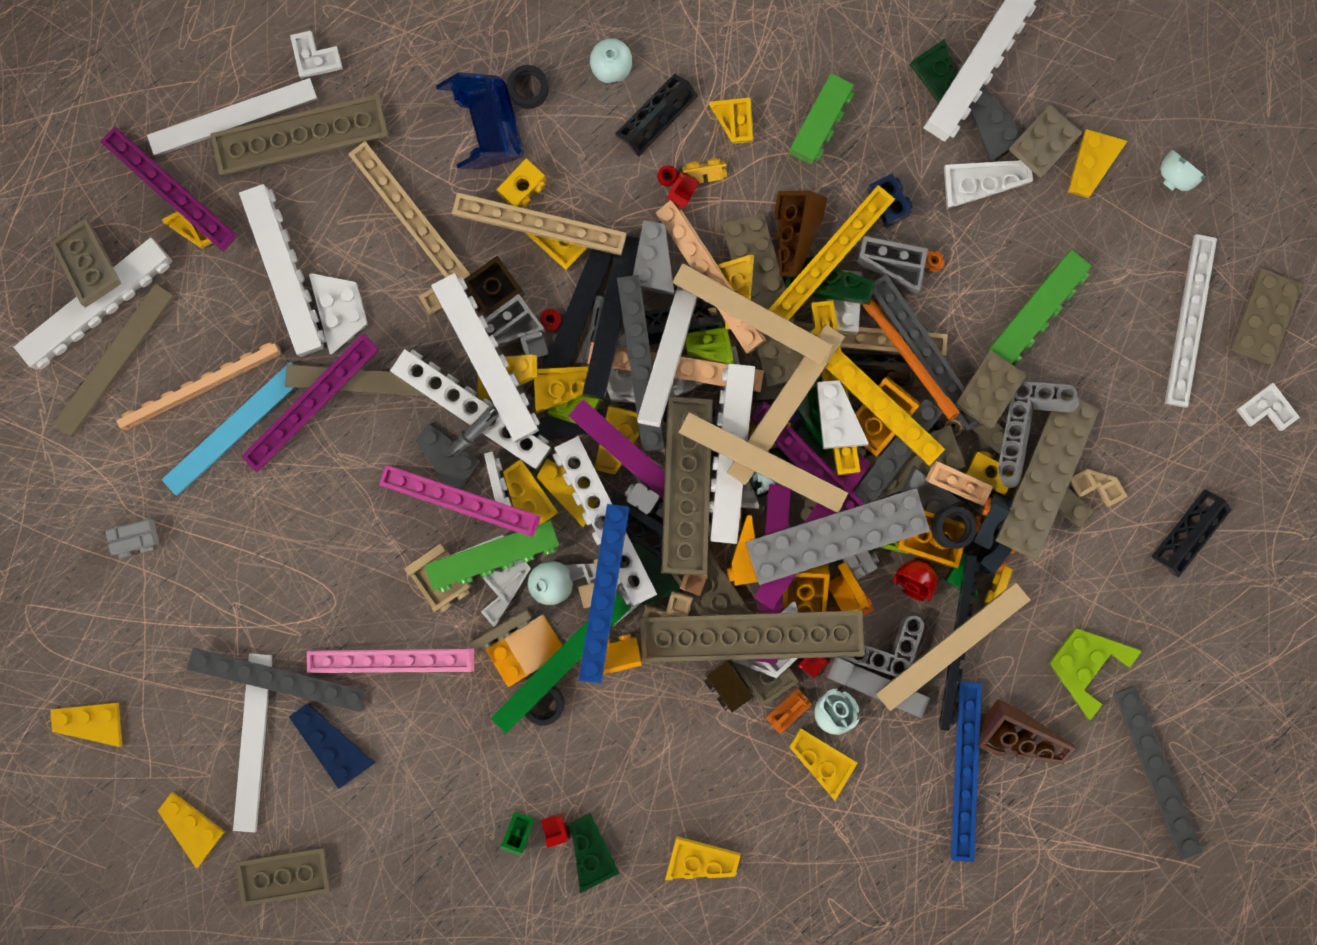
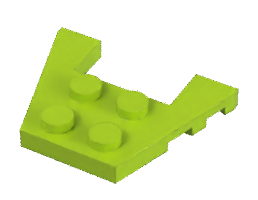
(1081, 659)

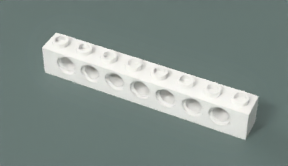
(404, 369)
(574, 450)

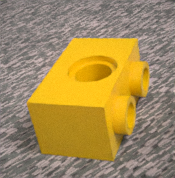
(526, 173)
(977, 467)

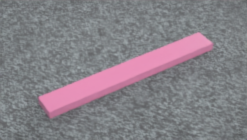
(390, 660)

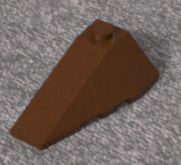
(798, 222)
(1015, 733)

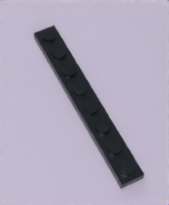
(964, 610)

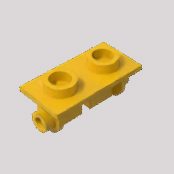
(712, 169)

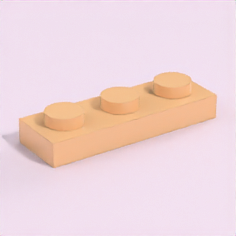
(959, 483)

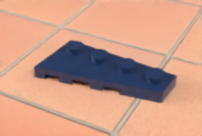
(333, 750)

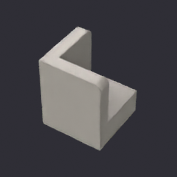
(534, 345)

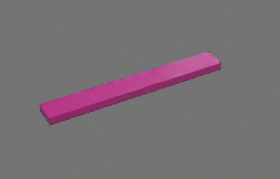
(460, 501)

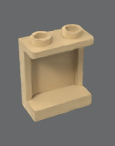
(437, 600)

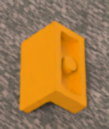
(847, 590)

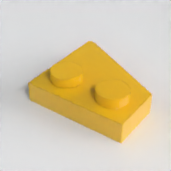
(735, 118)
(186, 229)

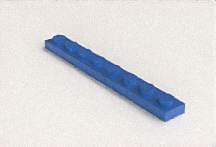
(604, 594)
(966, 772)

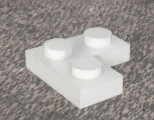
(314, 62)
(1271, 403)

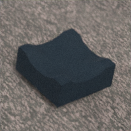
(993, 513)
(994, 558)

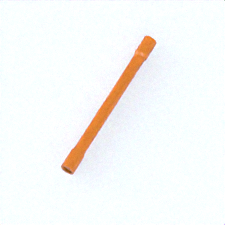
(942, 400)

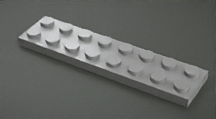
(837, 536)

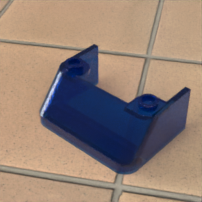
(491, 117)

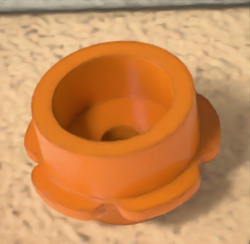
(934, 267)

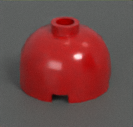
(917, 579)

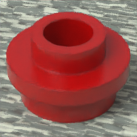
(667, 170)
(550, 326)

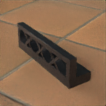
(659, 115)
(697, 324)
(880, 366)
(645, 521)
(1197, 537)

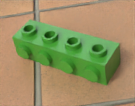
(821, 119)

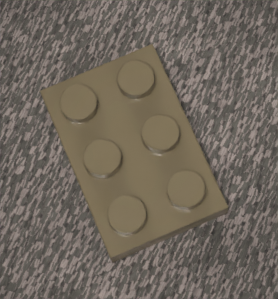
(1045, 141)
(990, 390)
(501, 630)

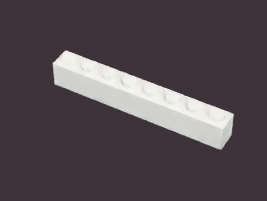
(978, 67)
(282, 270)
(74, 319)
(485, 358)
(735, 420)

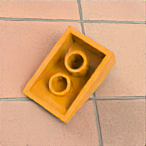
(875, 430)
(927, 548)
(741, 565)
(808, 590)
(524, 650)
(622, 654)

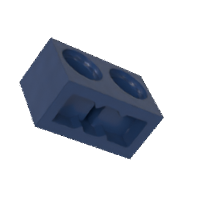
(904, 203)

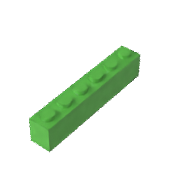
(1040, 307)
(490, 556)

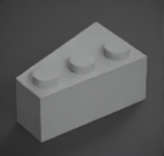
(653, 260)
(899, 261)
(512, 322)

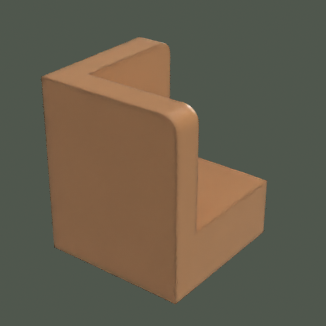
(693, 583)

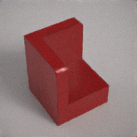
(682, 189)
(812, 665)
(555, 830)

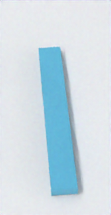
(228, 433)

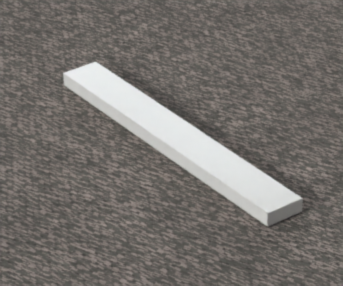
(232, 117)
(1190, 320)
(667, 358)
(251, 753)

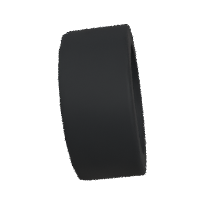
(522, 71)
(969, 532)
(544, 721)

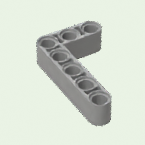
(1022, 424)
(896, 654)
(870, 683)

